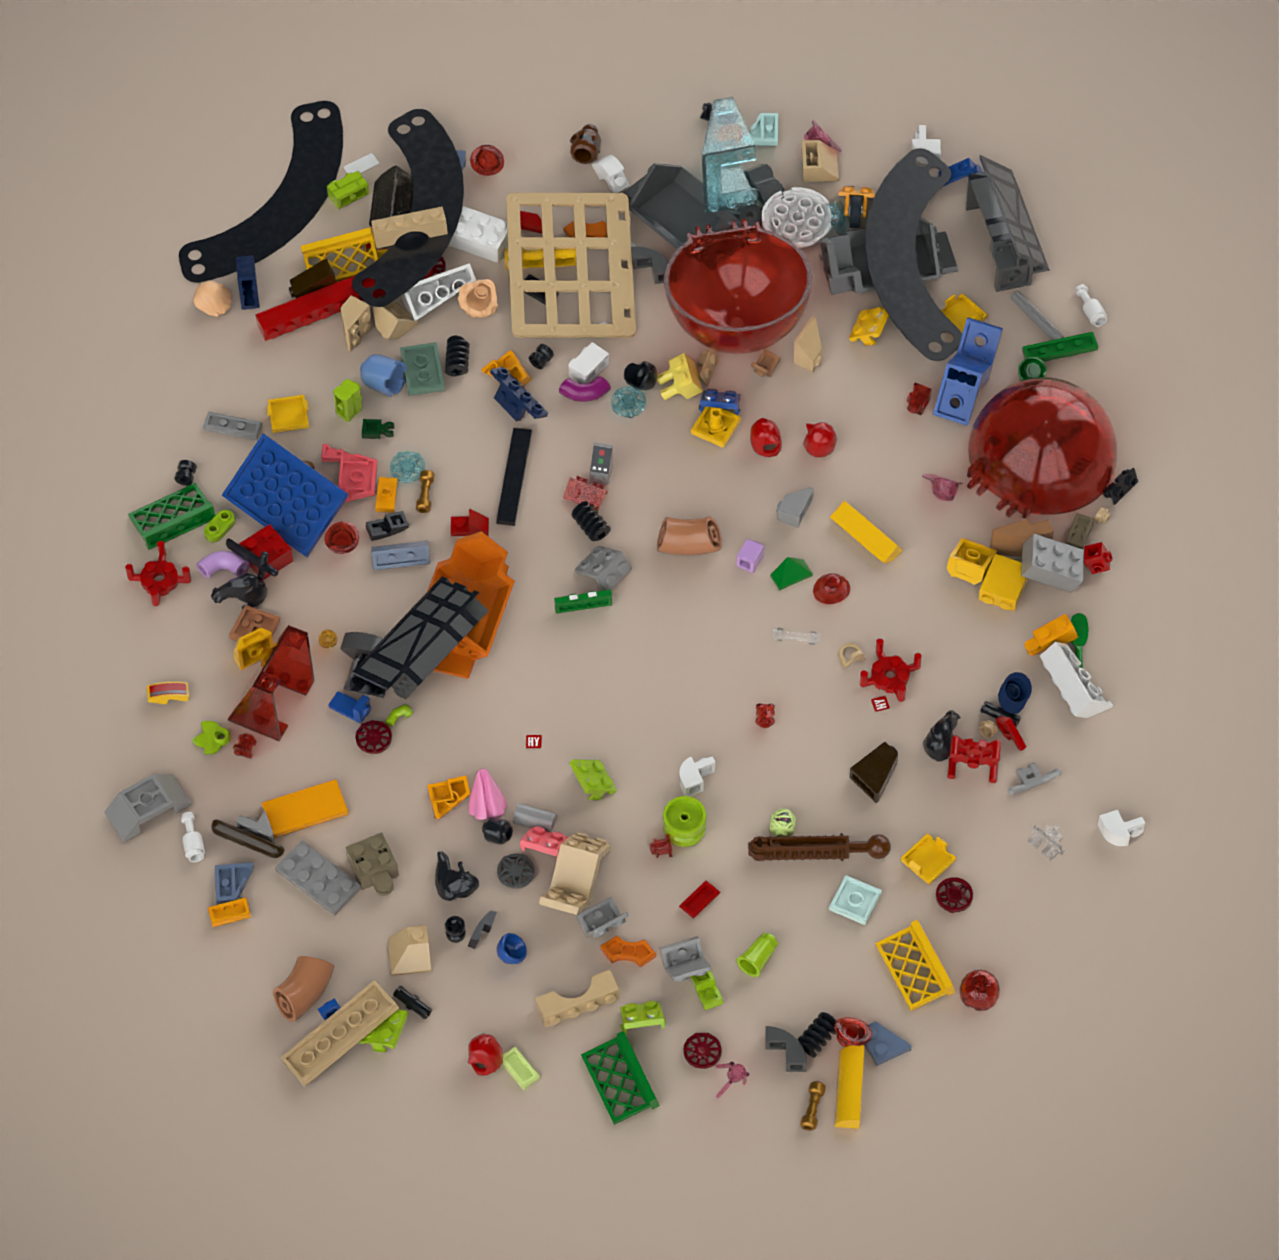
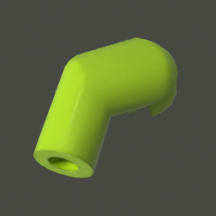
(397, 712)

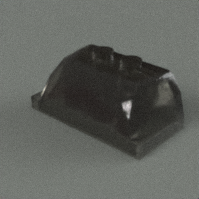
(392, 194)

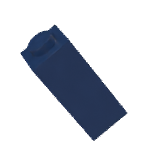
(247, 282)

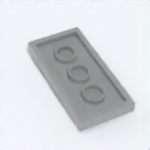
(318, 878)

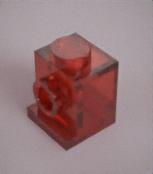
(918, 399)

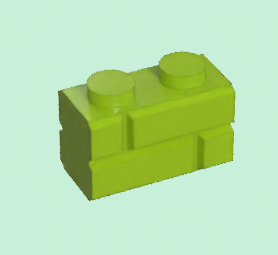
(347, 189)
(347, 399)

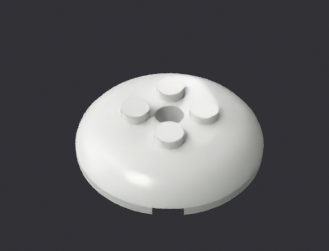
(800, 205)

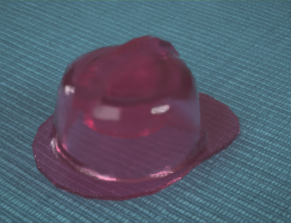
(817, 133)
(943, 487)

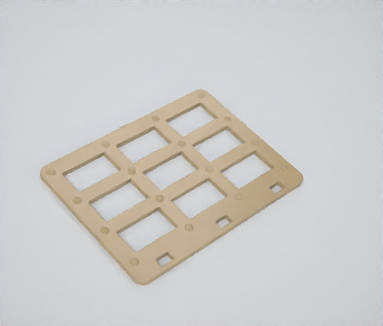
(619, 249)

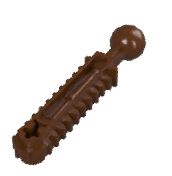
(816, 847)

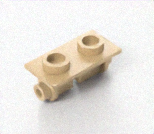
(707, 364)

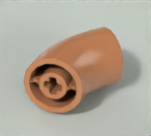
(689, 536)
(302, 987)

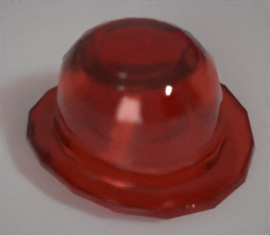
(487, 160)
(342, 537)
(831, 588)
(852, 1032)

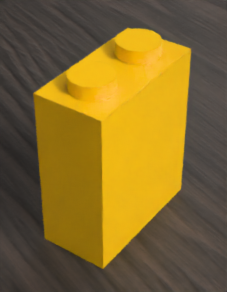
(1003, 583)

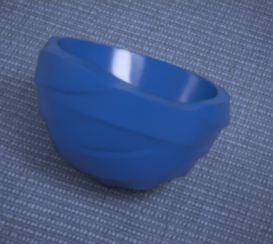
(511, 949)

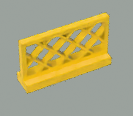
(341, 243)
(931, 959)

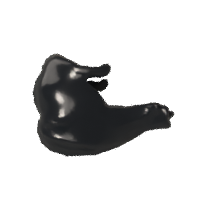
(245, 588)
(940, 737)
(453, 883)

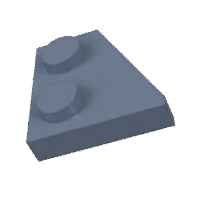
(231, 880)
(885, 1044)

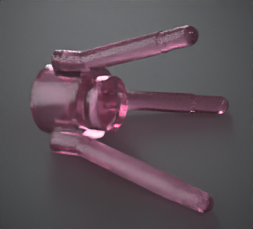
(735, 1074)

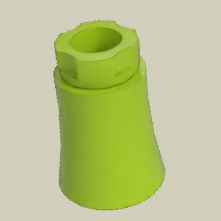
(757, 954)

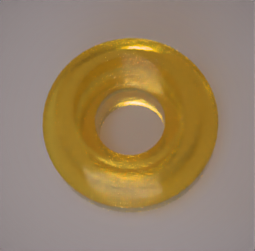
(327, 634)

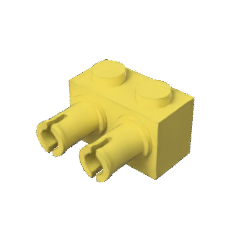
(685, 378)

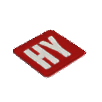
(880, 703)
(533, 741)

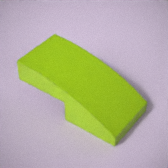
(707, 990)

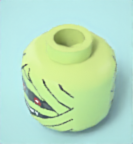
(782, 823)

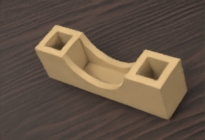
(428, 221)
(555, 1008)

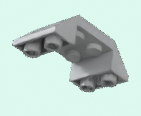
(145, 802)

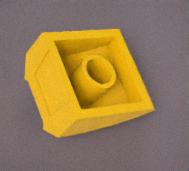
(970, 561)
(252, 647)

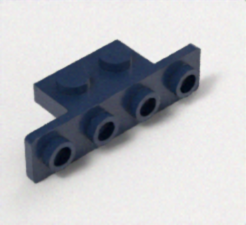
(514, 397)

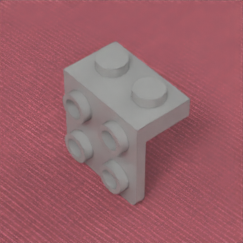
(604, 565)
(599, 917)
(684, 959)

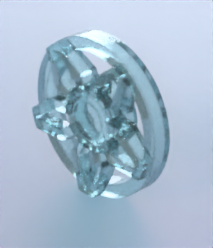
(838, 219)
(628, 401)
(407, 466)

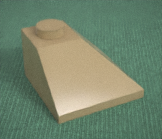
(393, 320)
(808, 347)
(410, 951)

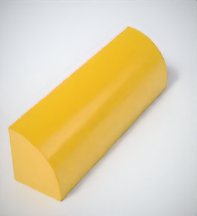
(534, 258)
(866, 533)
(849, 1087)

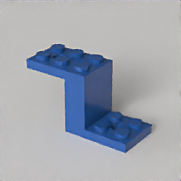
(967, 371)

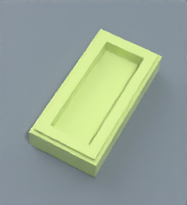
(519, 1068)

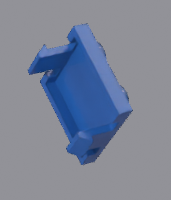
(717, 399)

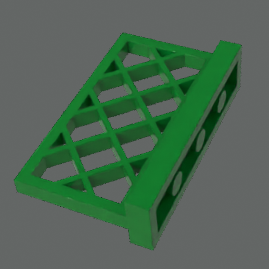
(177, 524)
(636, 1071)

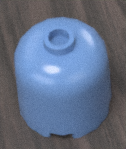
(383, 374)

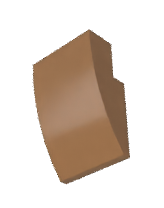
(1010, 538)

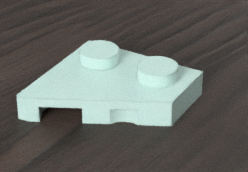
(765, 129)

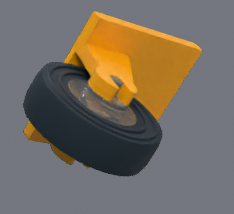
(855, 211)

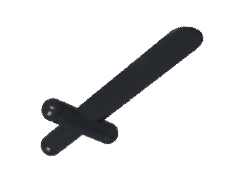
(260, 562)

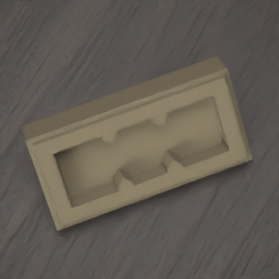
(1079, 531)

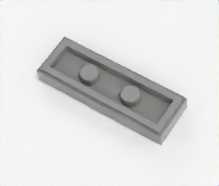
(232, 426)

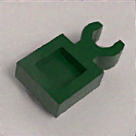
(374, 429)

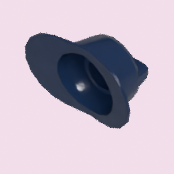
(1014, 692)

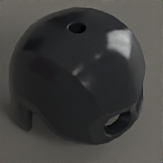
(641, 376)

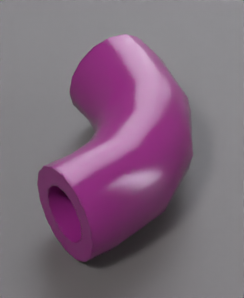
(584, 392)

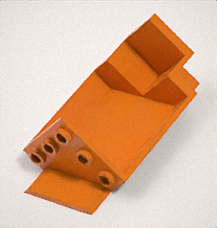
(480, 567)

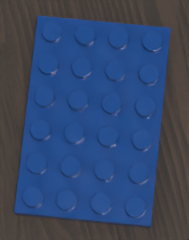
(286, 494)

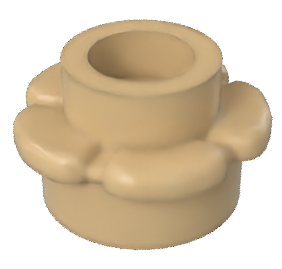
(1102, 515)
(988, 728)

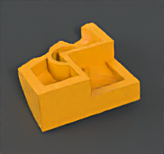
(512, 364)
(447, 795)

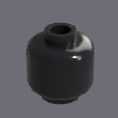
(497, 830)

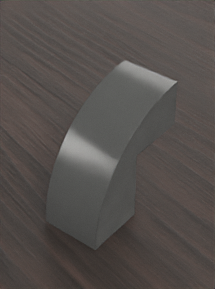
(646, 257)
(358, 643)
(782, 1040)

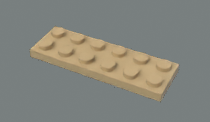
(339, 1033)

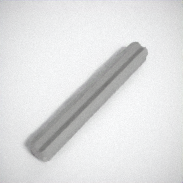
(1036, 316)

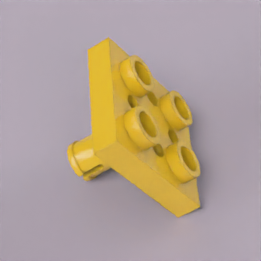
(718, 422)

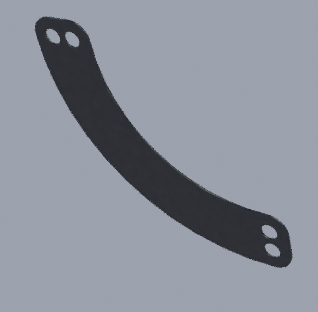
(436, 184)
(289, 210)
(892, 253)

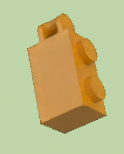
(1057, 630)

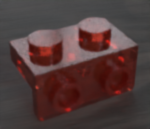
(580, 491)

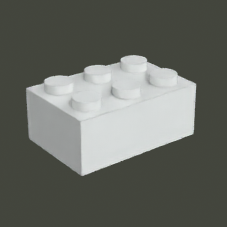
(480, 235)

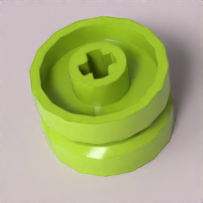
(684, 821)

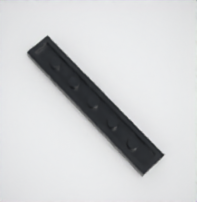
(514, 477)

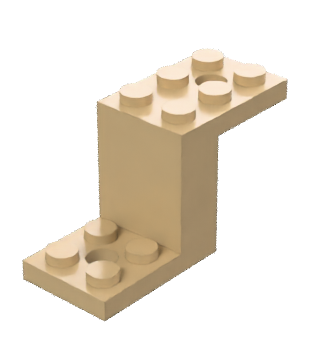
(575, 873)

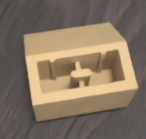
(818, 162)
(355, 321)

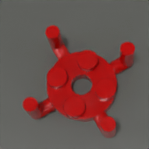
(159, 568)
(890, 664)
(974, 755)

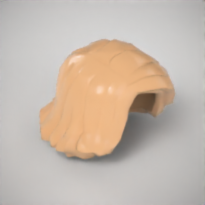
(212, 298)
(478, 298)

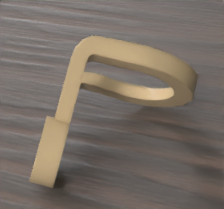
(857, 655)

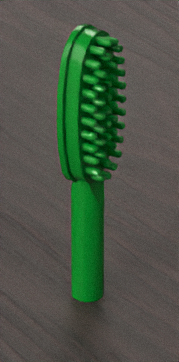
(1080, 624)

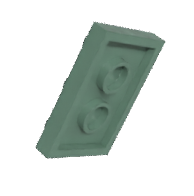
(423, 369)

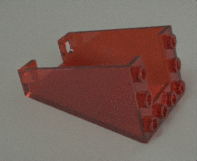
(285, 665)

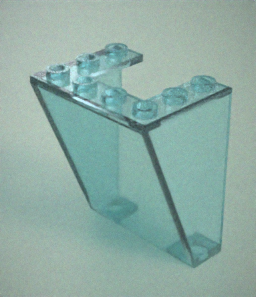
(724, 148)

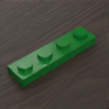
(1062, 347)

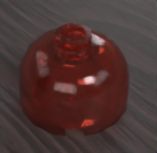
(979, 990)

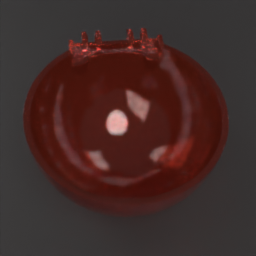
(738, 287)
(1042, 448)

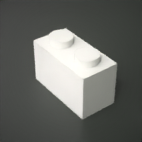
(588, 364)

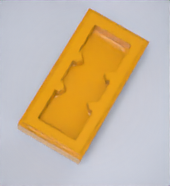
(386, 494)
(229, 912)

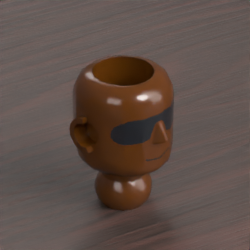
(585, 144)

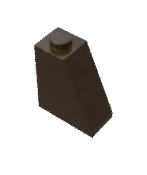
(312, 279)
(875, 770)

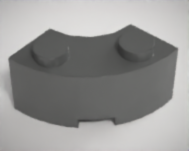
(763, 179)

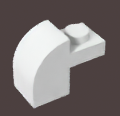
(920, 141)
(611, 170)
(692, 773)
(1117, 831)

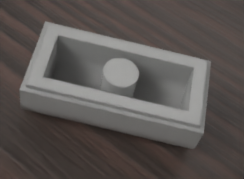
(532, 817)

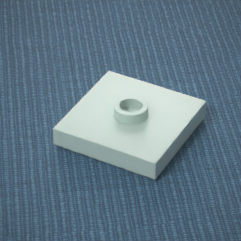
(855, 900)

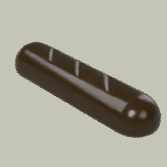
(247, 839)

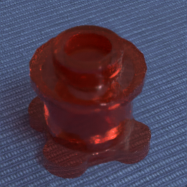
(765, 715)
(244, 745)
(661, 846)

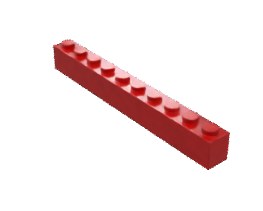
(312, 307)

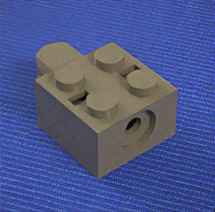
(373, 863)

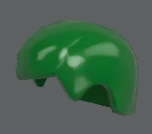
(1031, 368)

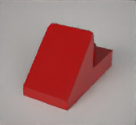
(469, 524)

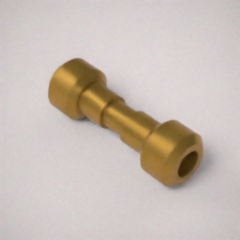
(423, 504)
(809, 1121)

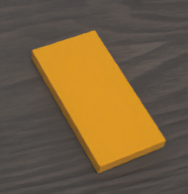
(305, 808)

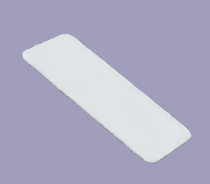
(362, 164)

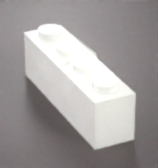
(436, 290)
(1073, 681)

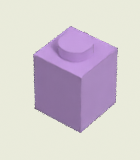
(750, 555)

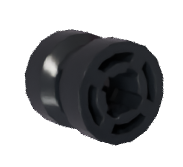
(542, 354)
(185, 472)
(453, 925)

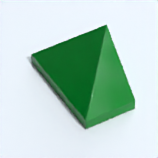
(790, 572)

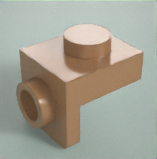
(766, 363)

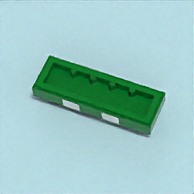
(583, 601)

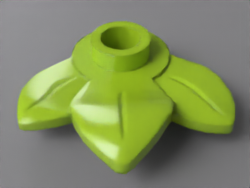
(209, 737)

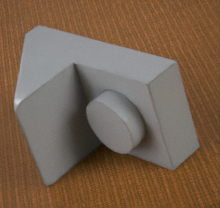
(261, 828)

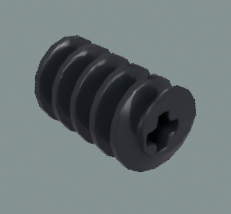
(457, 356)
(590, 521)
(817, 1034)

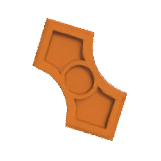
(592, 229)
(636, 952)

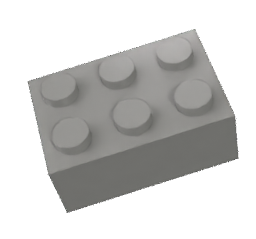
(1052, 563)

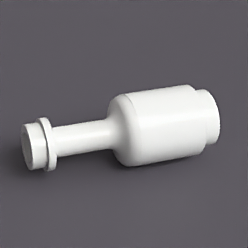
(1091, 307)
(192, 839)

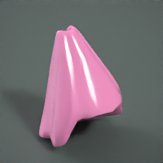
(486, 798)

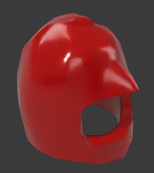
(764, 433)
(820, 439)
(485, 1050)

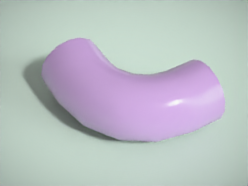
(222, 560)

